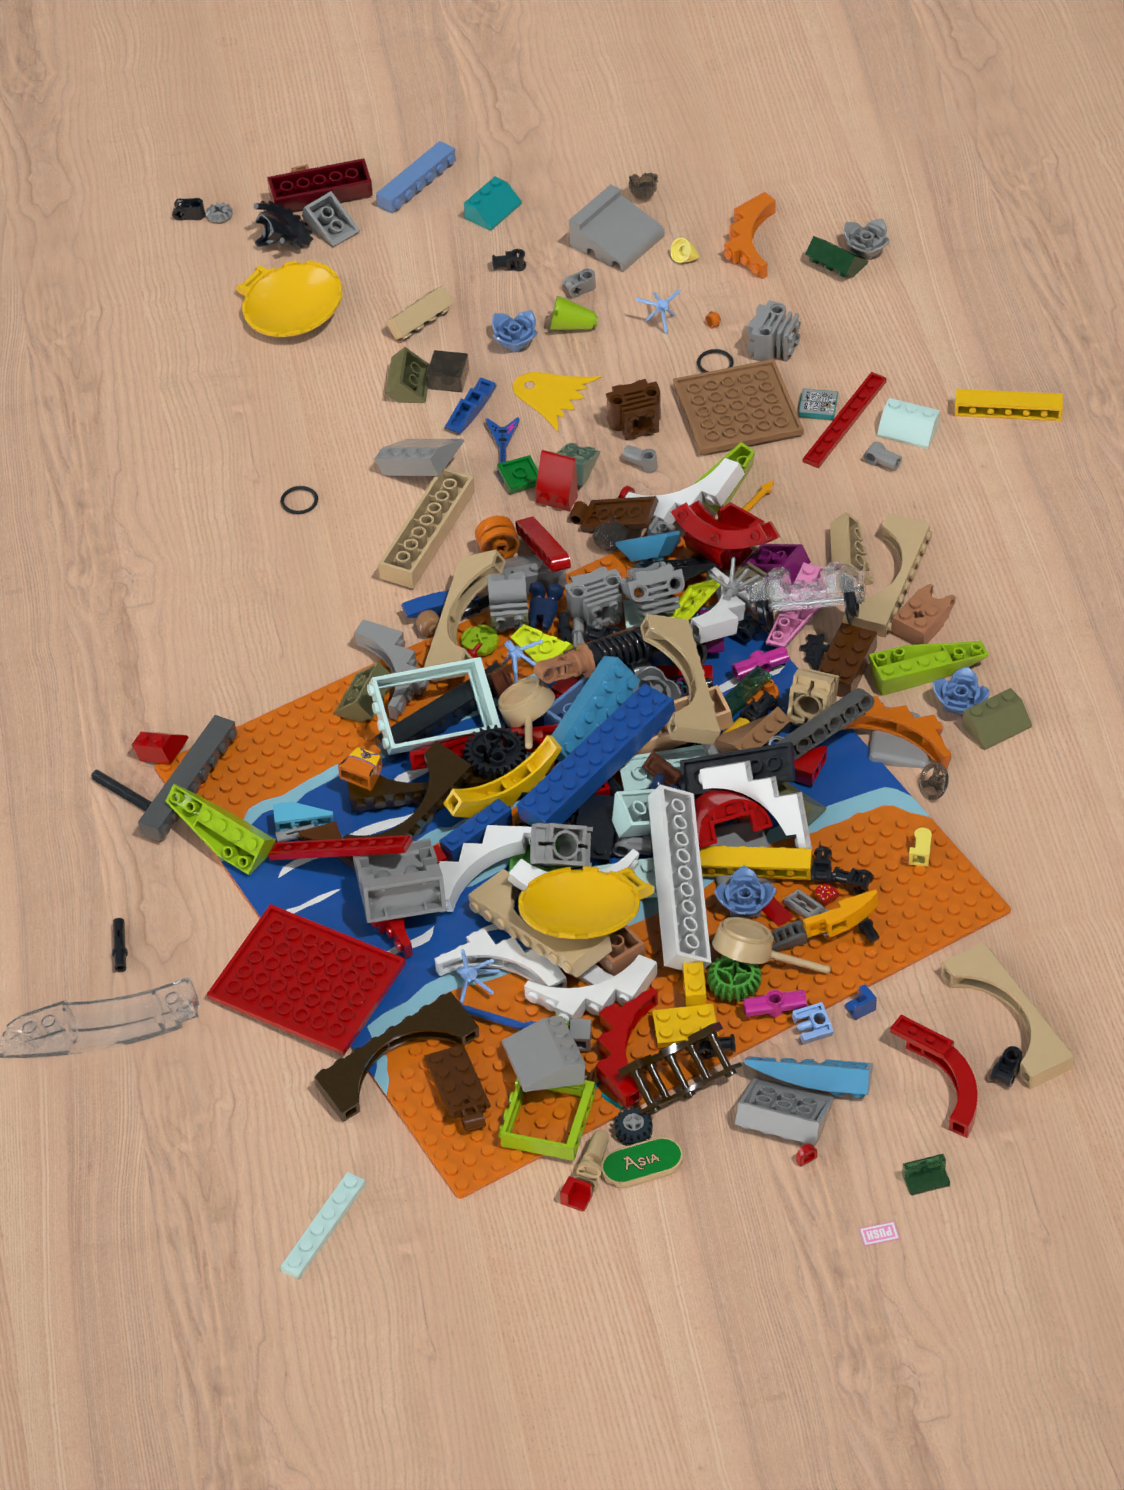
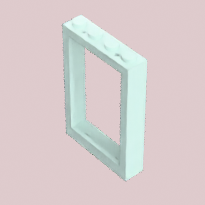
(479, 685)

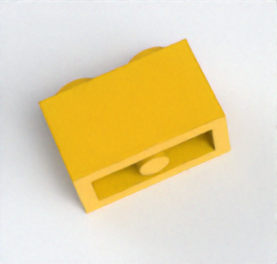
(694, 984)

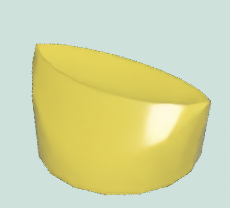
(683, 251)

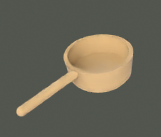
(525, 703)
(753, 943)

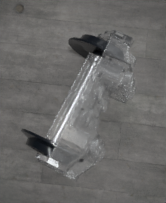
(837, 586)

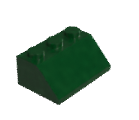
(834, 257)

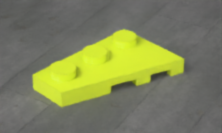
(548, 649)

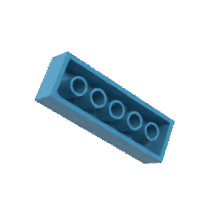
(601, 695)

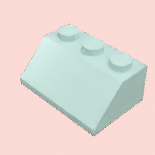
(908, 423)
(632, 813)

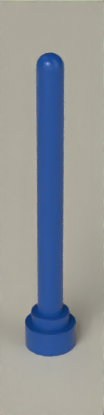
(497, 1018)

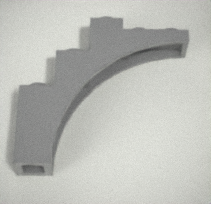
(390, 646)

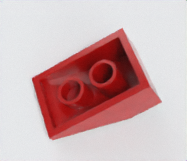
(556, 481)

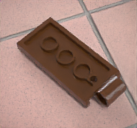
(630, 512)
(458, 1086)

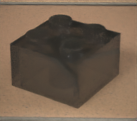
(448, 371)

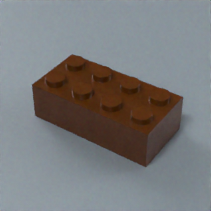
(849, 656)

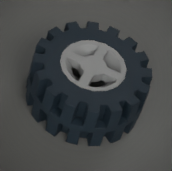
(632, 1126)

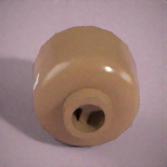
(427, 622)

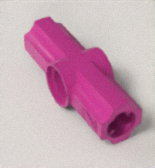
(759, 658)
(774, 1003)

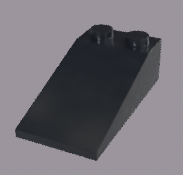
(690, 566)
(598, 813)

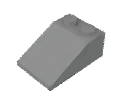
(329, 220)

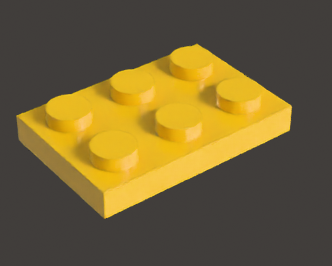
(678, 1023)

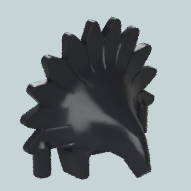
(281, 226)

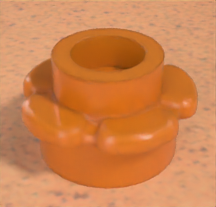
(713, 319)

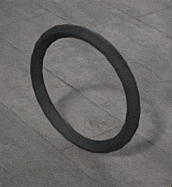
(713, 351)
(301, 511)

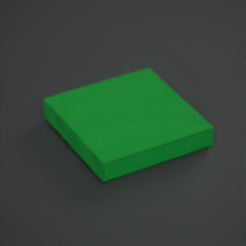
(518, 474)

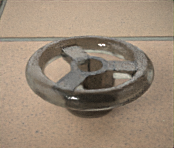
(938, 781)

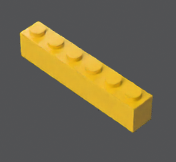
(1009, 404)
(764, 861)

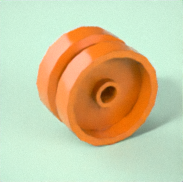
(499, 534)

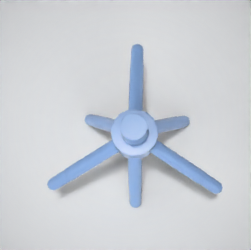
(661, 306)
(515, 653)
(470, 973)

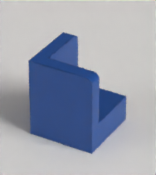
(863, 1004)

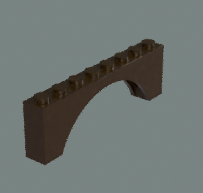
(446, 773)
(396, 793)
(440, 1020)

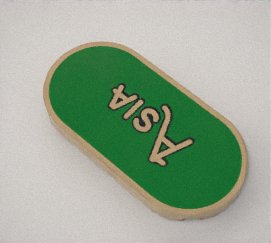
(642, 1162)

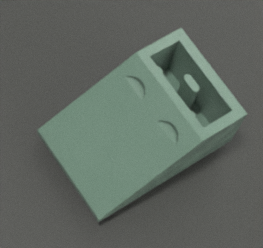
(585, 459)

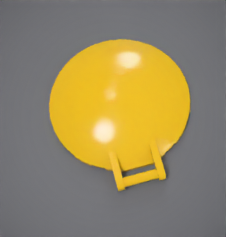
(290, 298)
(582, 901)

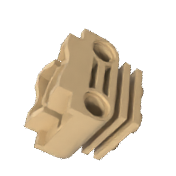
(810, 695)

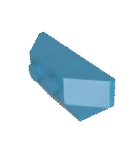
(650, 546)

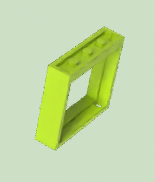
(541, 1146)

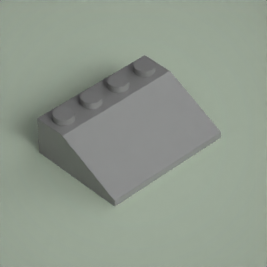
(417, 457)
(534, 571)
(545, 1055)
(783, 1111)

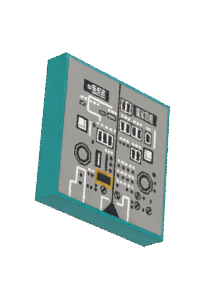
(818, 404)

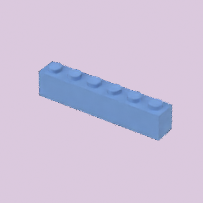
(415, 177)

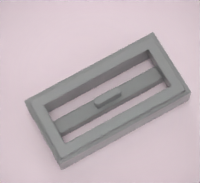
(801, 907)

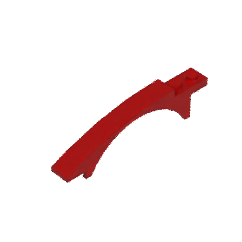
(457, 745)

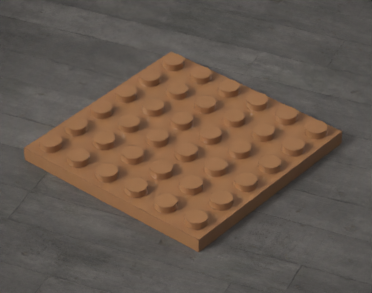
(737, 406)

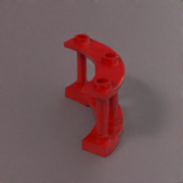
(707, 529)

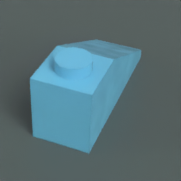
(295, 814)

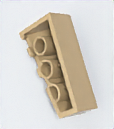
(419, 312)
(847, 544)

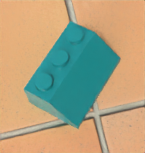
(491, 203)

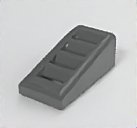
(793, 940)

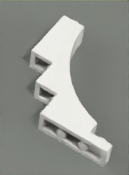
(786, 808)
(498, 844)

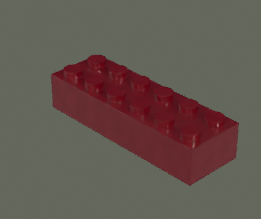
(299, 188)

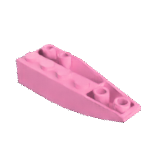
(791, 622)

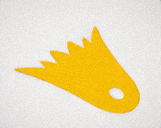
(550, 393)

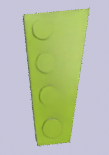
(740, 454)

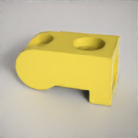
(922, 844)

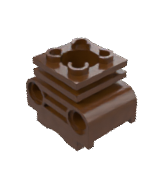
(634, 409)

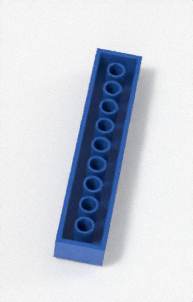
(597, 758)

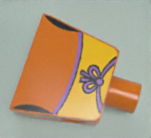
(362, 767)

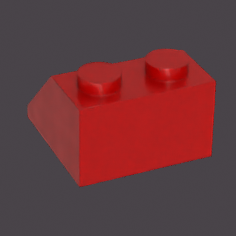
(158, 746)

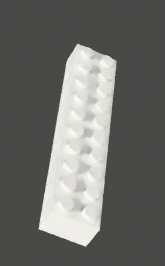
(678, 877)

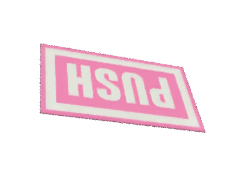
(879, 1233)

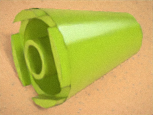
(572, 316)

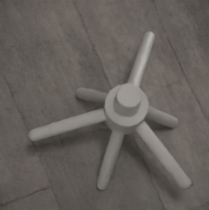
(733, 586)

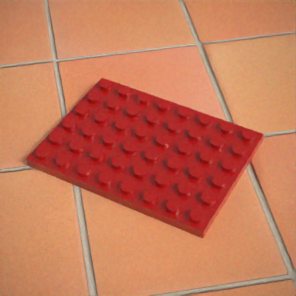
(306, 979)

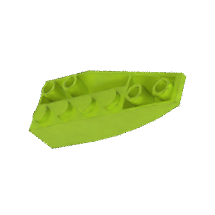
(922, 663)
(222, 830)

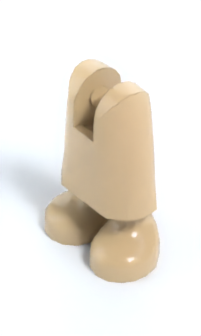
(590, 1167)

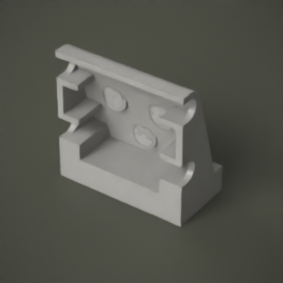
(614, 229)
(401, 883)

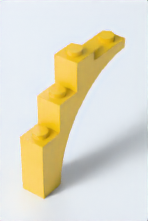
(507, 788)

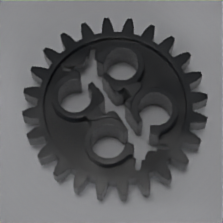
(489, 743)

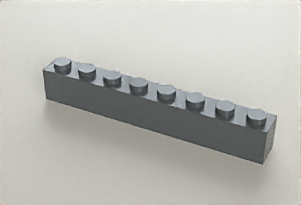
(189, 774)

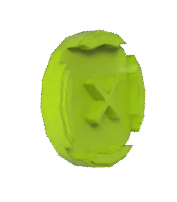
(485, 635)

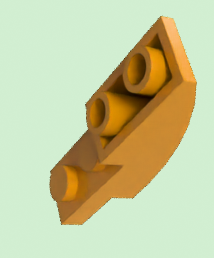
(850, 913)

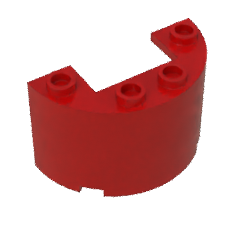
(732, 516)
(722, 805)

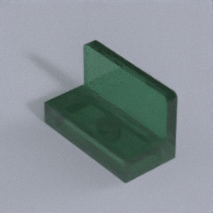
(925, 1174)

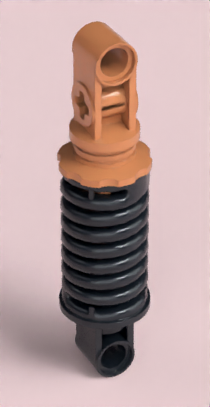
(626, 646)

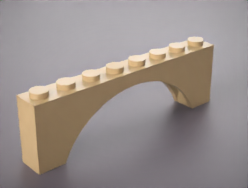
(909, 541)
(466, 584)
(674, 638)
(496, 904)
(981, 971)

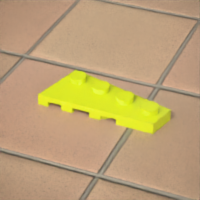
(694, 598)

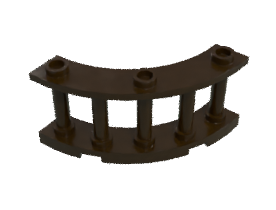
(669, 1055)

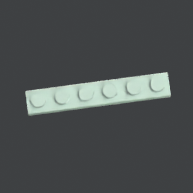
(323, 1225)

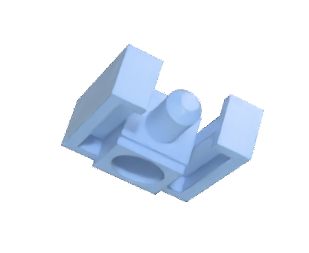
(818, 1031)

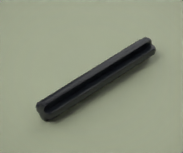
(120, 789)

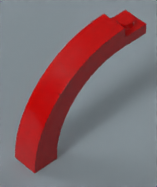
(963, 1079)

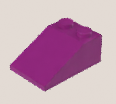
(779, 555)

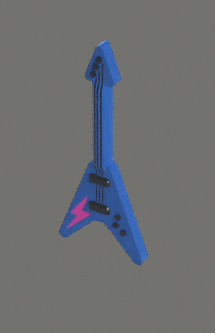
(502, 437)

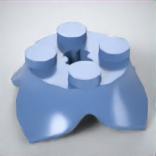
(514, 332)
(960, 691)
(744, 894)

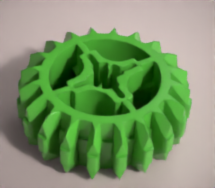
(733, 979)

